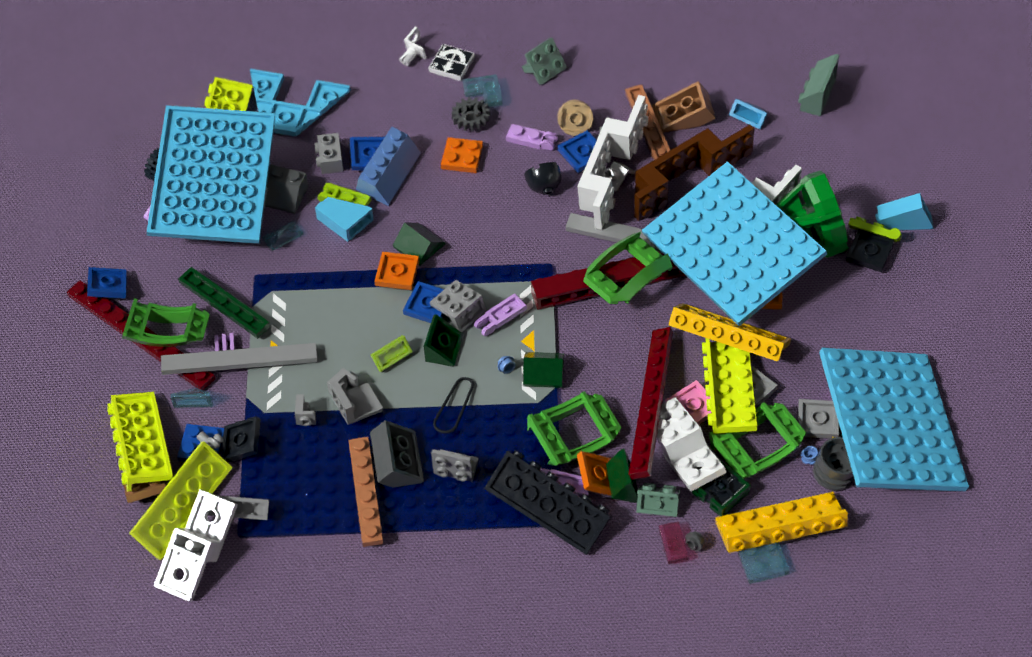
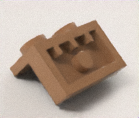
(144, 490)

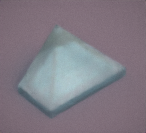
(282, 235)
(191, 398)

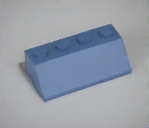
(388, 166)

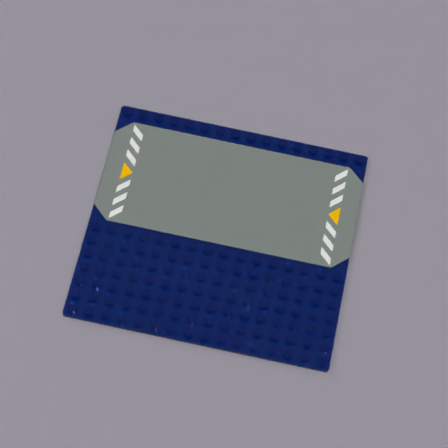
(310, 467)

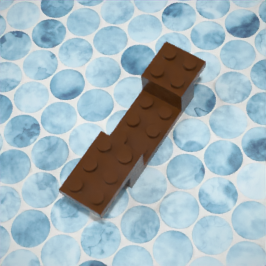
(702, 149)

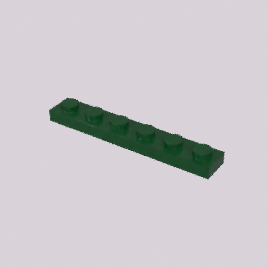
(224, 302)

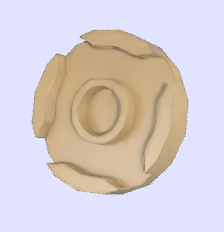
(575, 117)

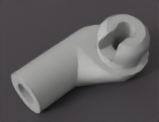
(212, 442)

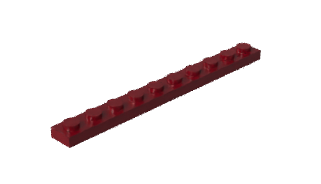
(117, 320)
(651, 404)

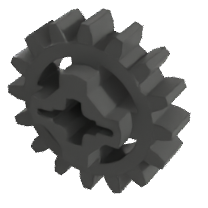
(470, 113)

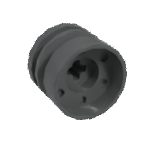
(833, 466)

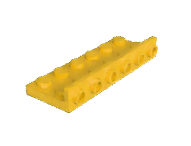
(728, 332)
(781, 522)

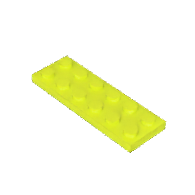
(173, 506)

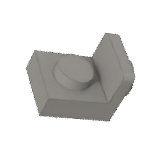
(344, 378)
(302, 414)

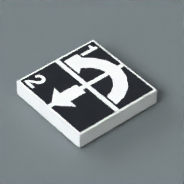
(451, 62)

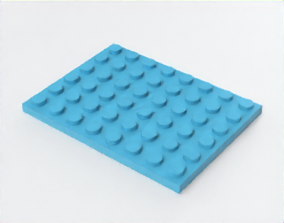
(211, 174)
(734, 243)
(893, 420)

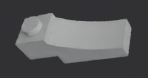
(248, 508)

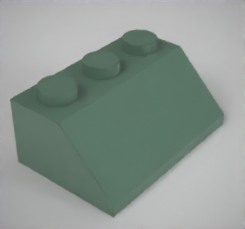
(819, 86)

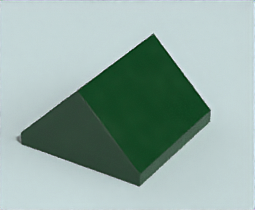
(417, 241)
(442, 342)
(543, 369)
(620, 483)

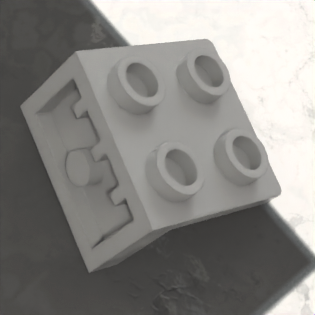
(459, 304)
(356, 402)
(454, 465)

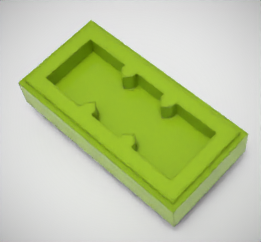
(391, 353)

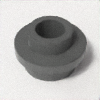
(694, 541)

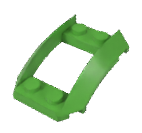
(641, 250)
(140, 313)
(552, 442)
(737, 456)

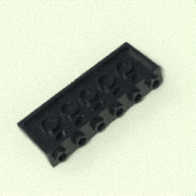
(548, 501)

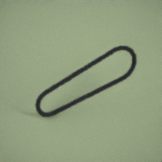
(445, 402)

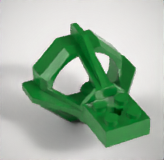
(818, 211)

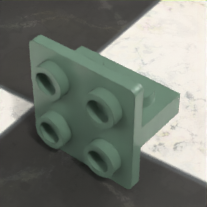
(544, 61)
(658, 500)

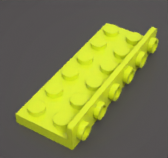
(228, 95)
(729, 388)
(139, 439)

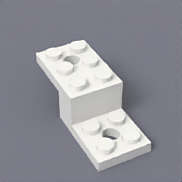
(781, 188)
(686, 447)
(195, 545)

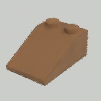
(684, 109)

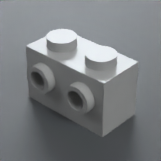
(329, 153)

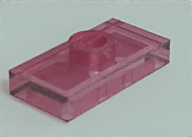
(673, 542)

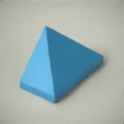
(748, 113)

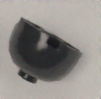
(544, 179)

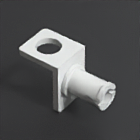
(412, 48)
(617, 173)

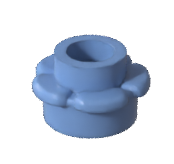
(506, 364)
(809, 451)

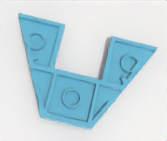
(290, 117)

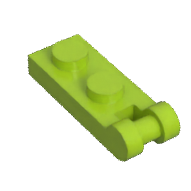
(343, 194)
(876, 228)

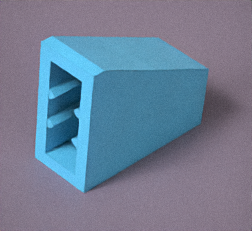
(905, 214)
(344, 217)

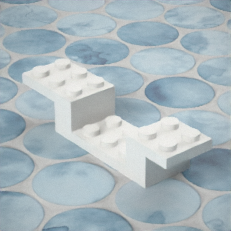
(616, 140)

